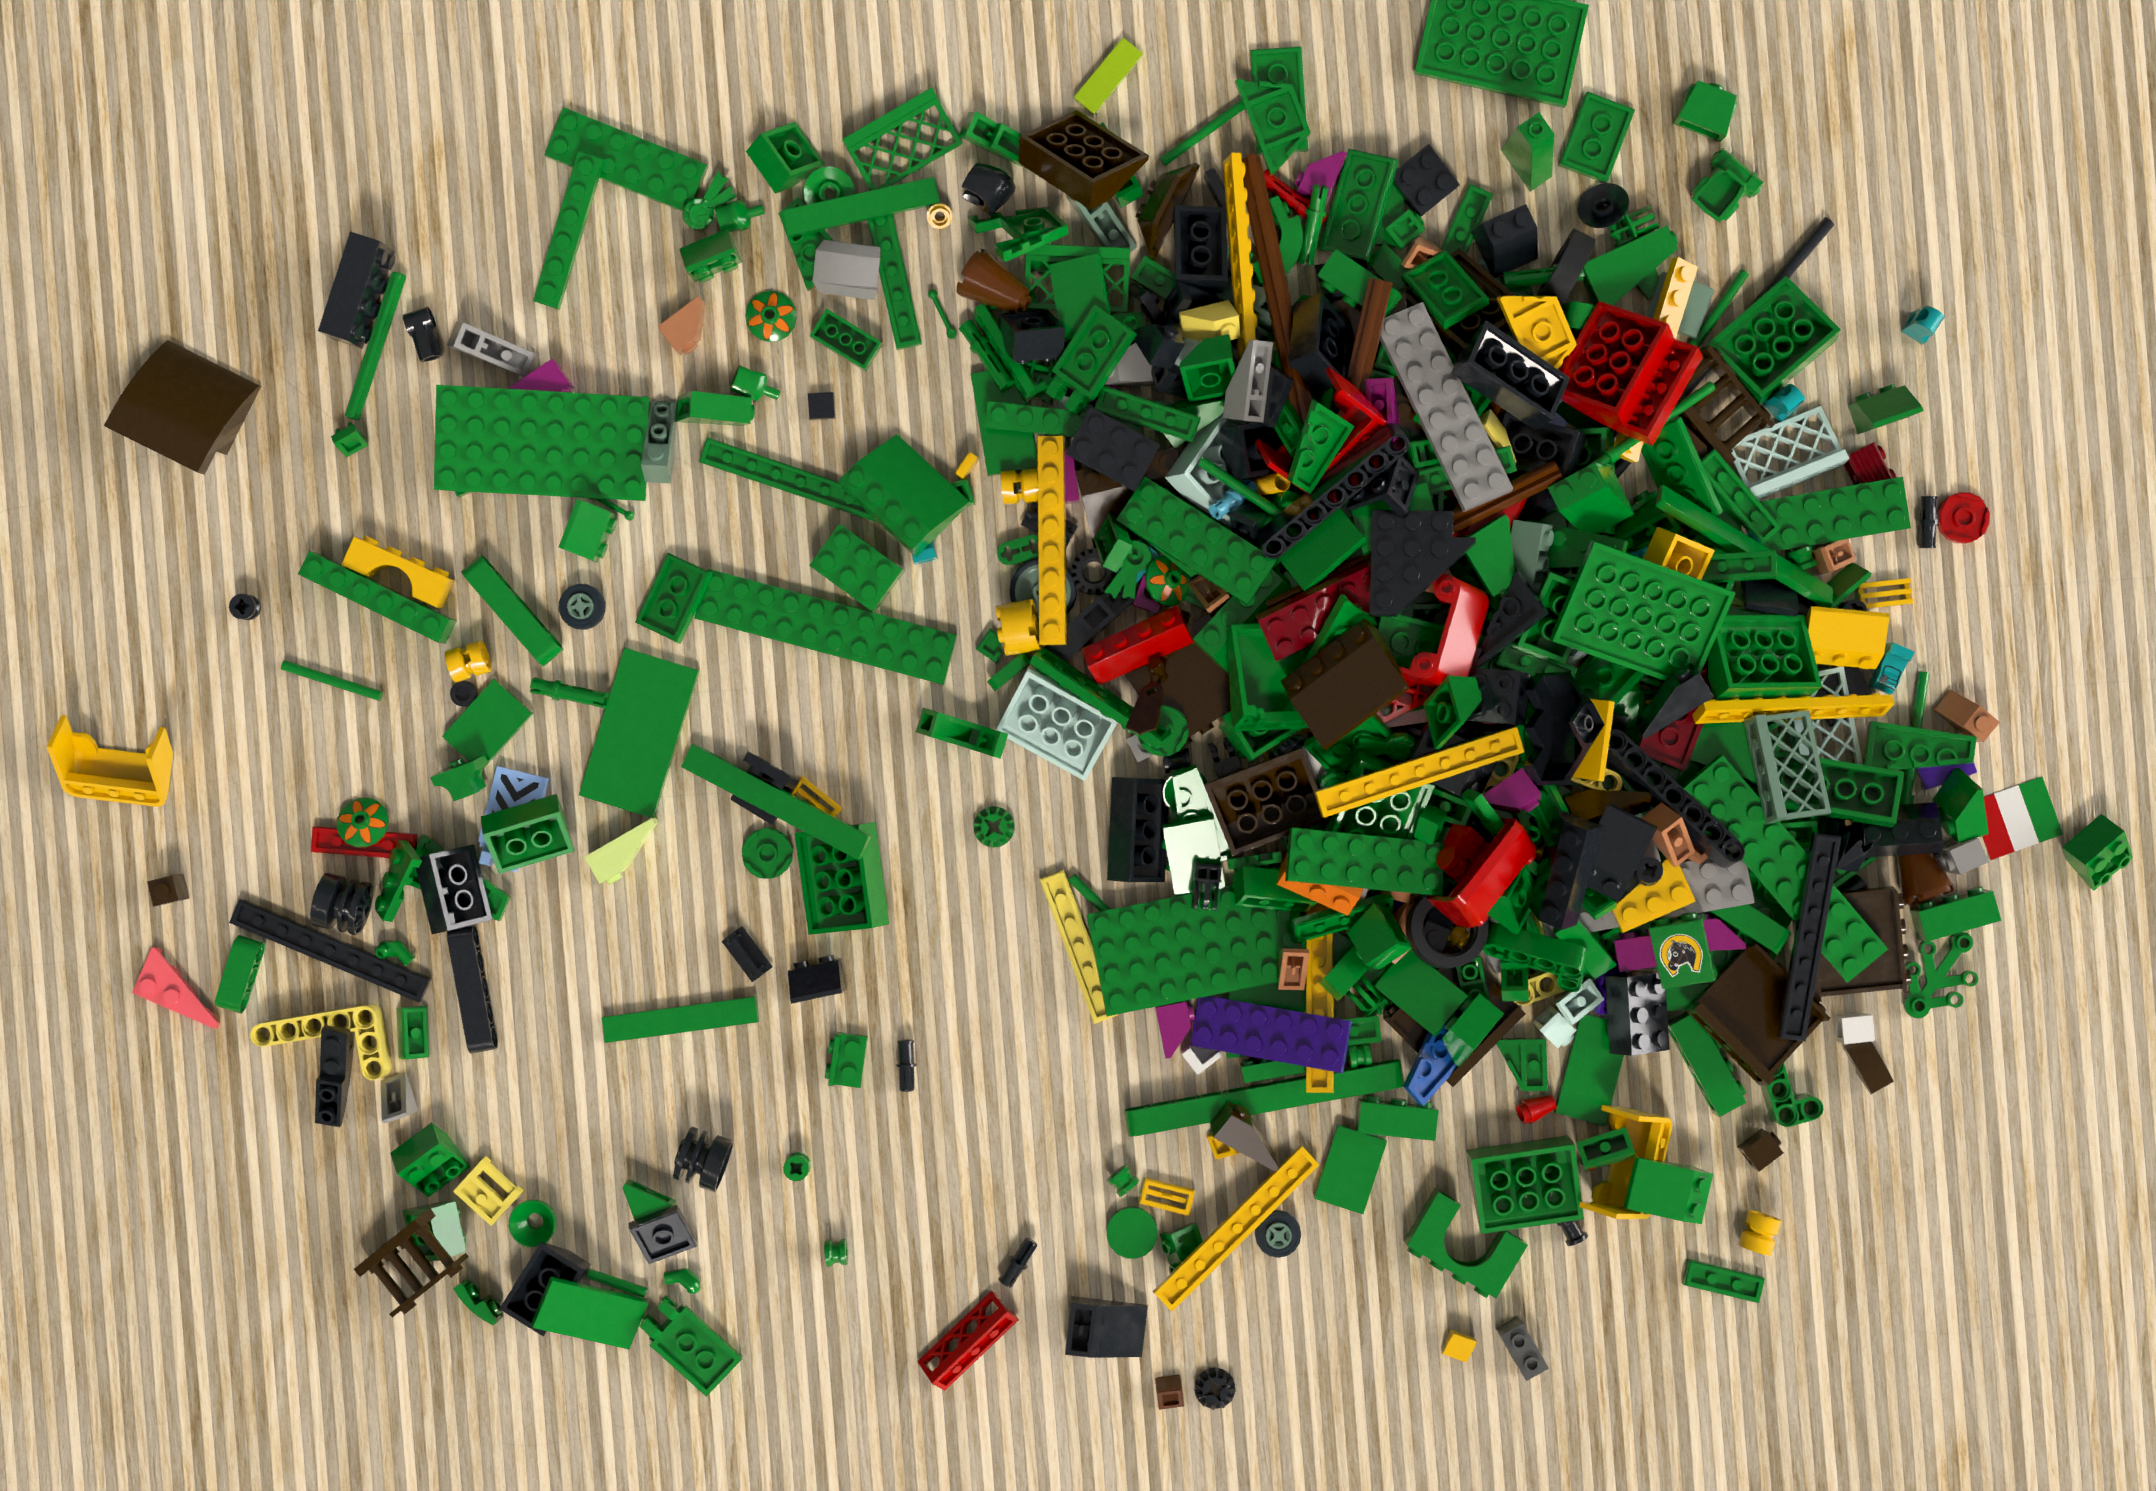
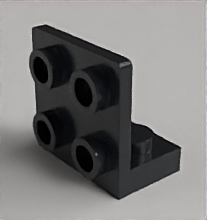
(1393, 485)
(1502, 696)
(770, 774)

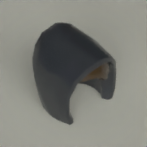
(988, 187)

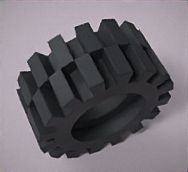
(1081, 581)

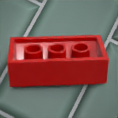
(1137, 645)

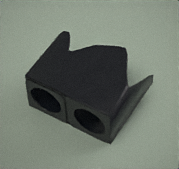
(1852, 847)

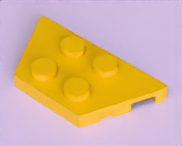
(1539, 326)

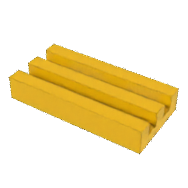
(1906, 591)
(837, 808)
(1169, 1186)

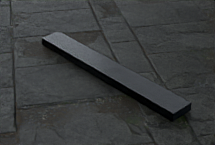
(1809, 936)
(330, 950)

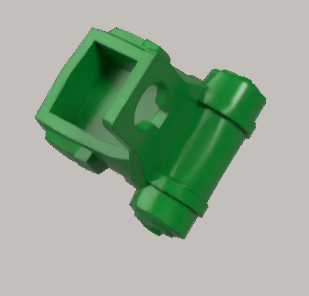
(1725, 186)

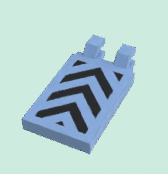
(509, 790)

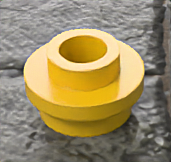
(942, 222)
(1459, 935)

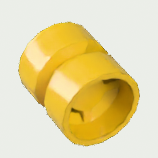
(1029, 486)
(461, 667)
(1759, 1232)

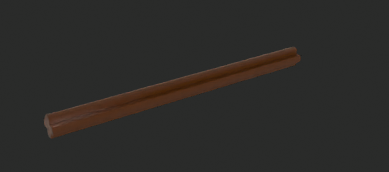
(1273, 277)
(1368, 334)
(1523, 487)

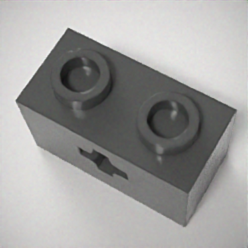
(1522, 1348)

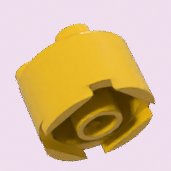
(1018, 627)

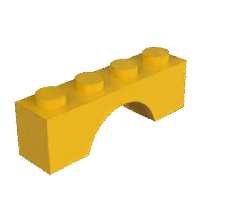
(427, 584)

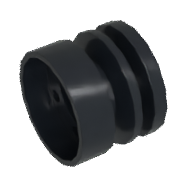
(341, 903)
(702, 1159)

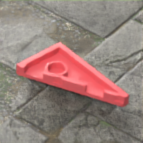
(164, 986)

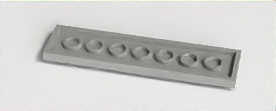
(1443, 408)
(1710, 885)

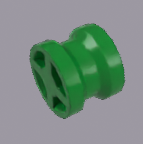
(1803, 557)
(1359, 1055)
(800, 1163)
(1123, 1180)
(836, 1252)

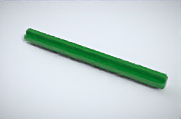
(375, 346)

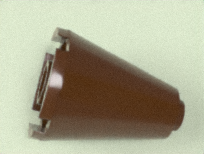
(992, 284)
(1922, 878)

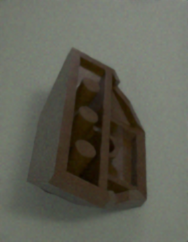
(1158, 213)

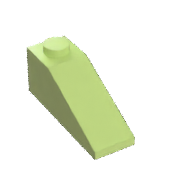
(618, 854)

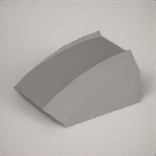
(847, 269)

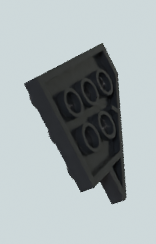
(1410, 556)

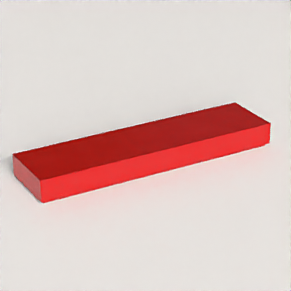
(329, 841)

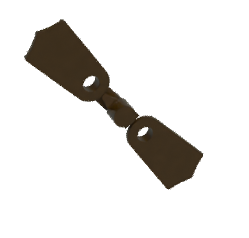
(1147, 708)

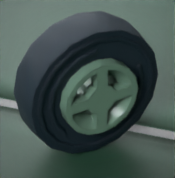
(572, 608)
(1284, 1240)

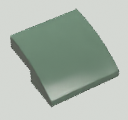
(1695, 308)

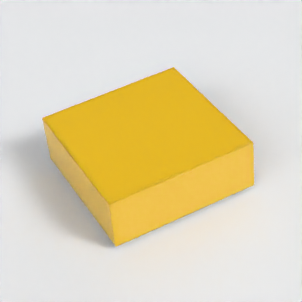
(966, 466)

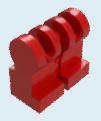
(1461, 851)

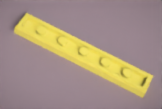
(1075, 940)

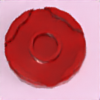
(1963, 517)

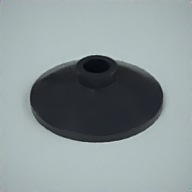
(1599, 198)

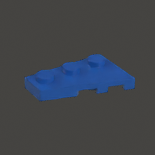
(1430, 1068)

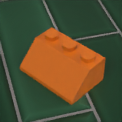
(1335, 897)

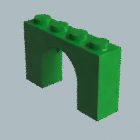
(1485, 1273)

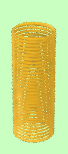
(1271, 484)

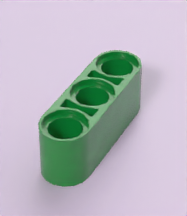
(239, 974)

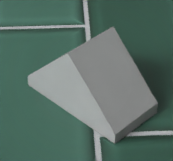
(397, 1098)

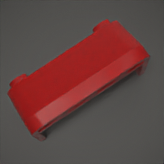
(1353, 408)
(1459, 635)
(1488, 876)

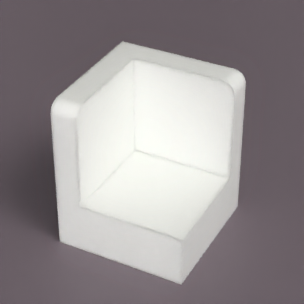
(1854, 1028)
(1200, 1058)

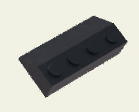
(1511, 376)
(1137, 830)
(1565, 869)

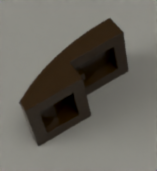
(1869, 1065)

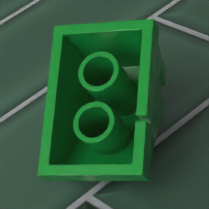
(1253, 743)

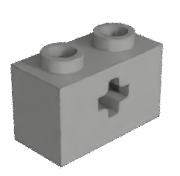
(1961, 857)

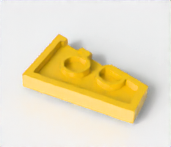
(1653, 901)

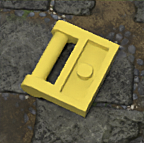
(482, 1197)

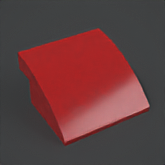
(1628, 371)

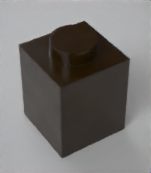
(168, 890)
(1761, 1149)

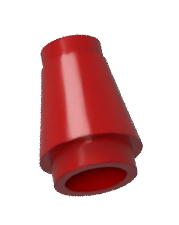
(1535, 1108)

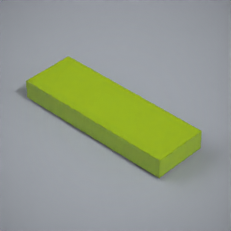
(1108, 76)

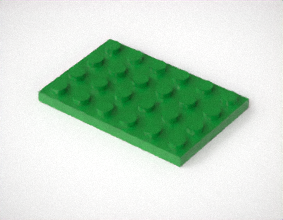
(1504, 46)
(1640, 613)

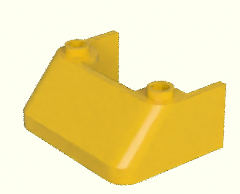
(110, 773)
(1649, 1139)

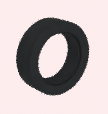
(1570, 263)
(1430, 956)

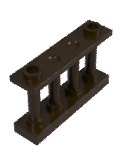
(1706, 429)
(390, 1253)

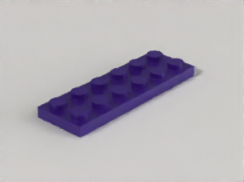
(1271, 1033)

